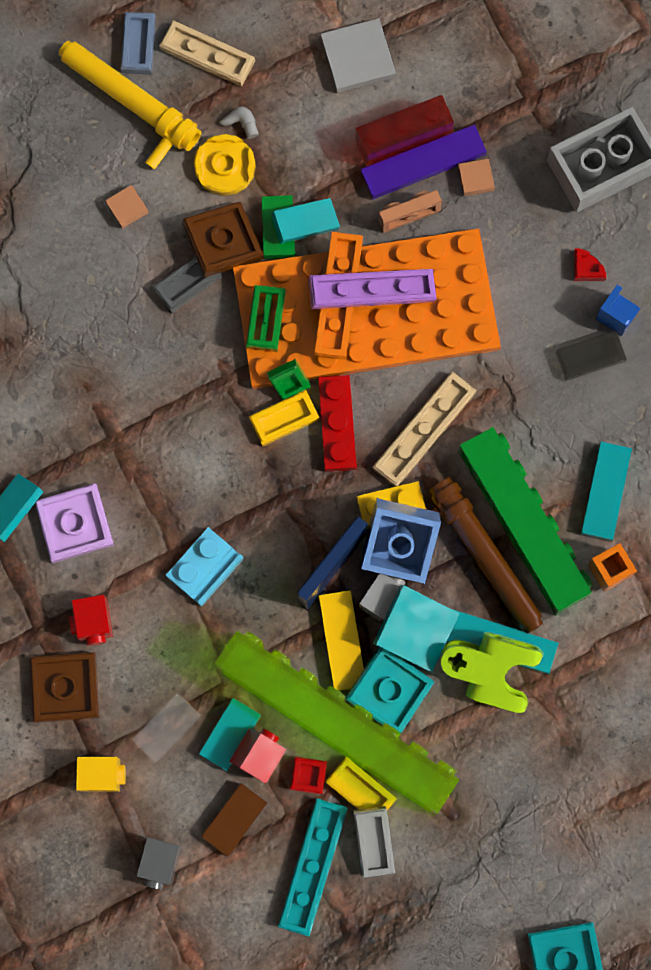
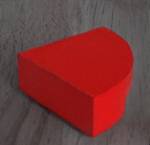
(587, 267)

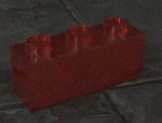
(404, 130)

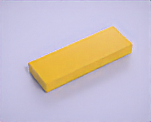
(341, 639)

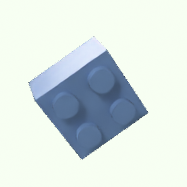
(400, 540)

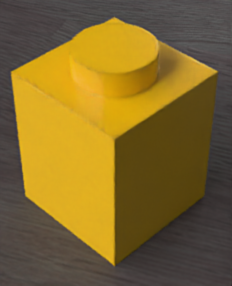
(100, 774)

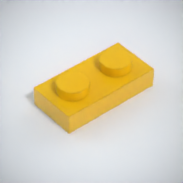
(406, 494)

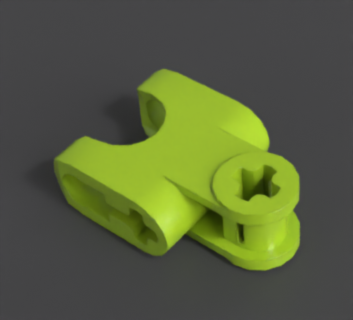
(486, 668)

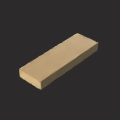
(207, 53)

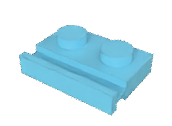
(204, 566)

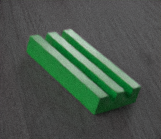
(263, 344)

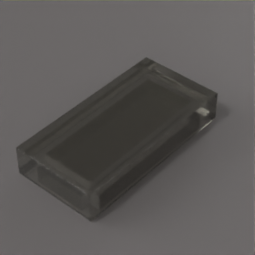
(591, 355)

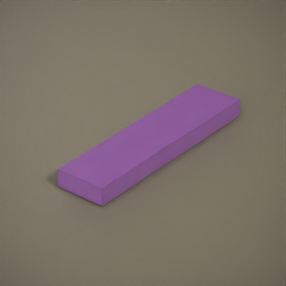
(371, 288)

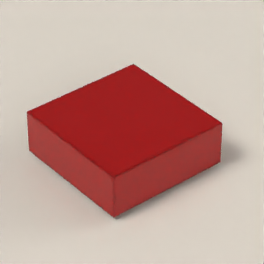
(308, 775)

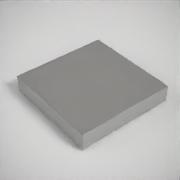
(358, 55)

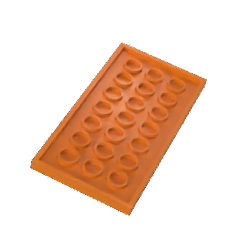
(380, 335)

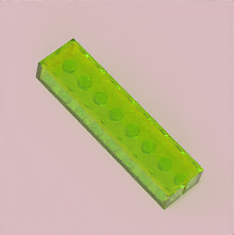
(337, 723)

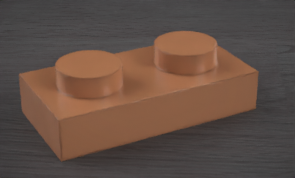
(420, 206)

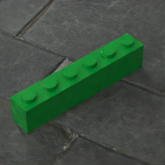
(524, 520)

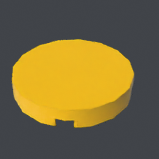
(224, 165)

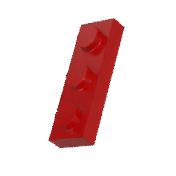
(337, 423)

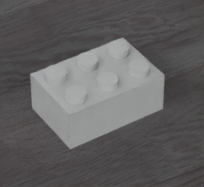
(602, 159)

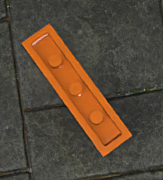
(336, 322)

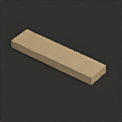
(424, 429)

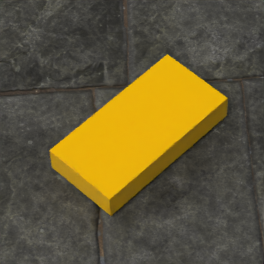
(284, 418)
(359, 787)

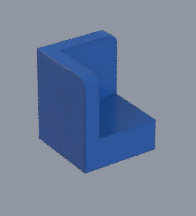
(617, 312)

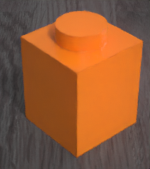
(612, 567)

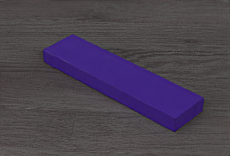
(423, 162)

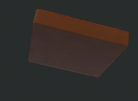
(222, 239)
(64, 687)

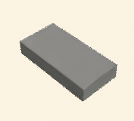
(374, 841)

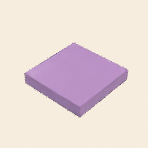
(74, 523)

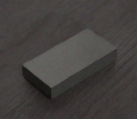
(184, 285)

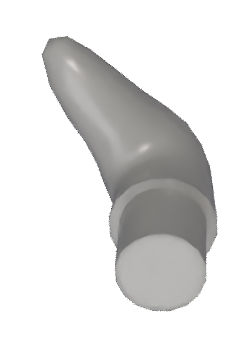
(246, 118)

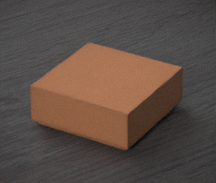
(476, 177)
(127, 206)

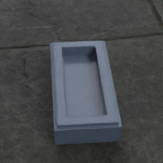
(138, 43)

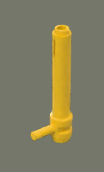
(166, 121)

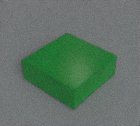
(289, 379)

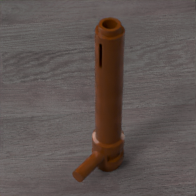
(459, 514)

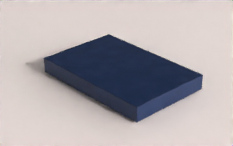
(332, 563)

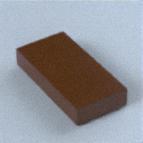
(234, 820)

